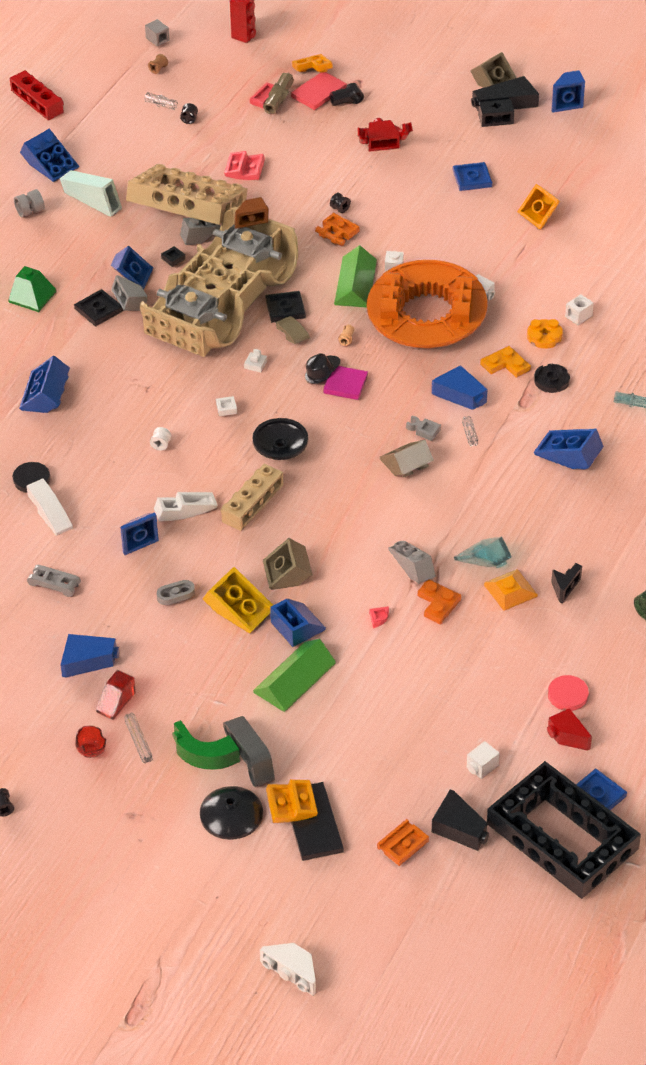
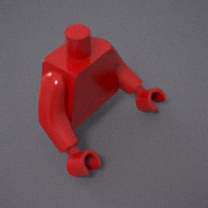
(383, 134)

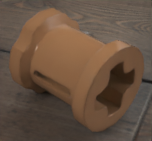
(155, 65)

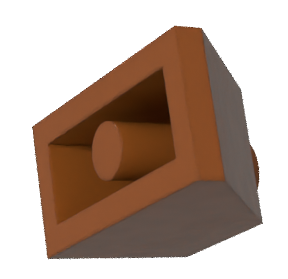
(251, 213)

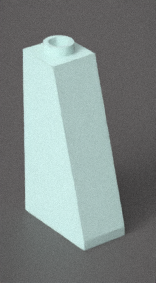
(92, 190)

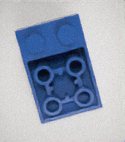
(48, 155)

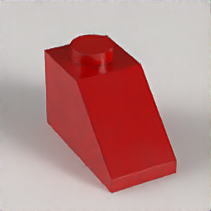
(569, 730)

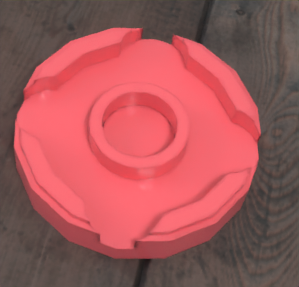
(568, 692)

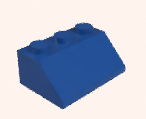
(45, 386)

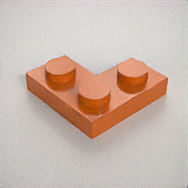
(441, 598)

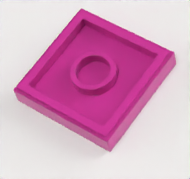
(346, 382)

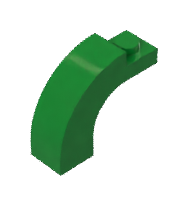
(205, 755)

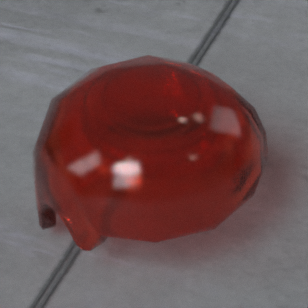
(90, 741)

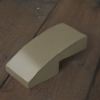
(293, 330)

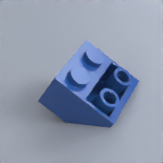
(295, 621)

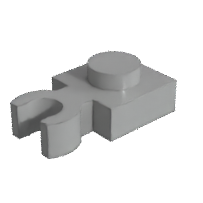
(425, 428)

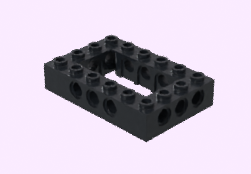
(546, 783)

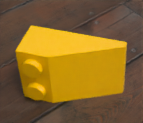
(238, 601)

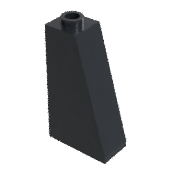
(518, 90)

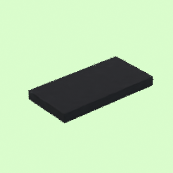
(319, 834)

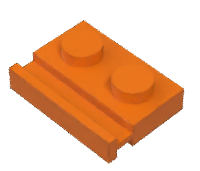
(403, 842)

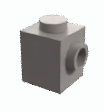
(157, 32)

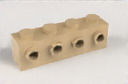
(252, 497)

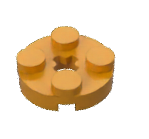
(538, 327)

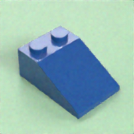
(571, 447)

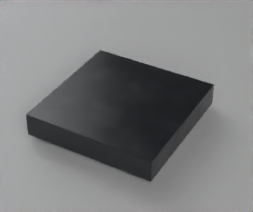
(285, 305)
(98, 307)

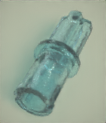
(630, 399)

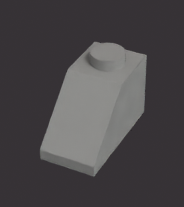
(128, 294)

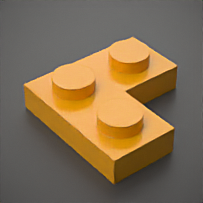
(318, 62)
(508, 359)

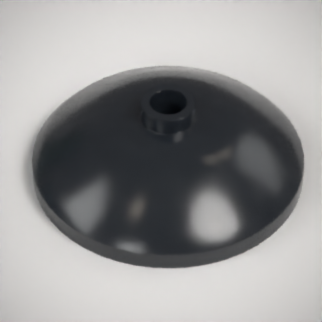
(280, 438)
(232, 820)

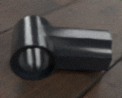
(351, 93)

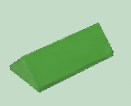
(355, 278)
(296, 675)

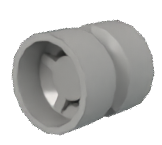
(27, 203)

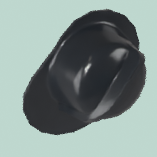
(320, 367)

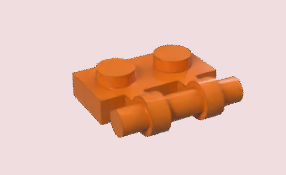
(341, 228)

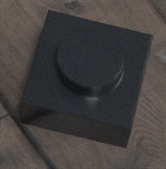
(173, 256)

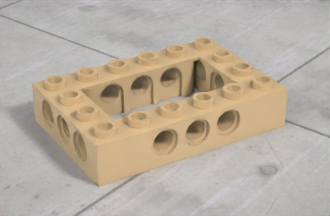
(208, 207)

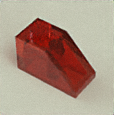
(116, 694)

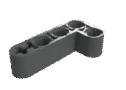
(251, 750)

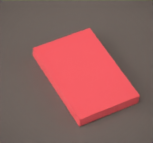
(317, 90)

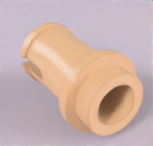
(345, 337)

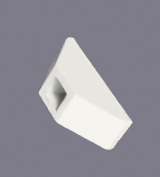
(291, 964)

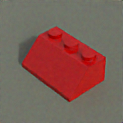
(242, 20)

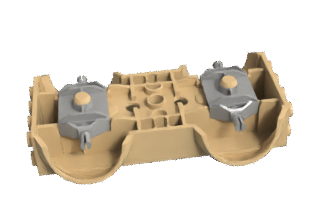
(213, 318)

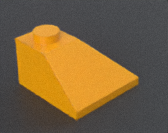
(538, 206)
(510, 589)

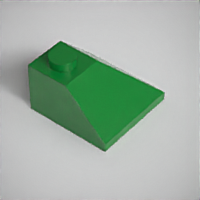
(31, 289)

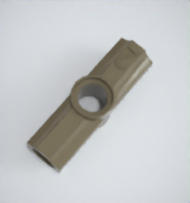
(278, 93)

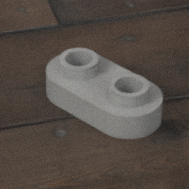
(175, 592)

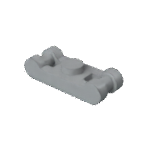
(54, 580)

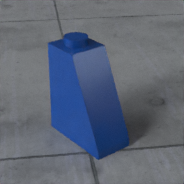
(460, 388)
(87, 654)

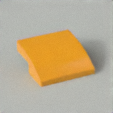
(291, 801)

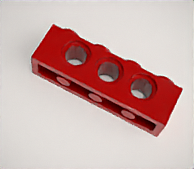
(36, 95)

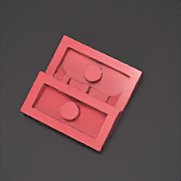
(243, 166)

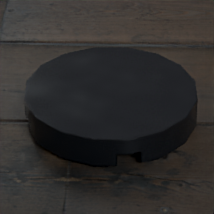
(551, 378)
(29, 473)

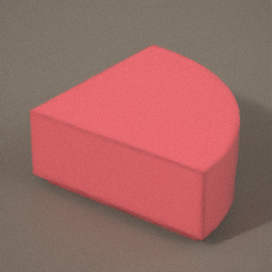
(379, 616)

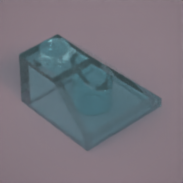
(486, 553)

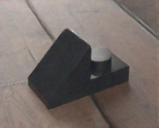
(565, 583)

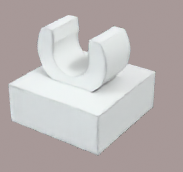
(255, 361)

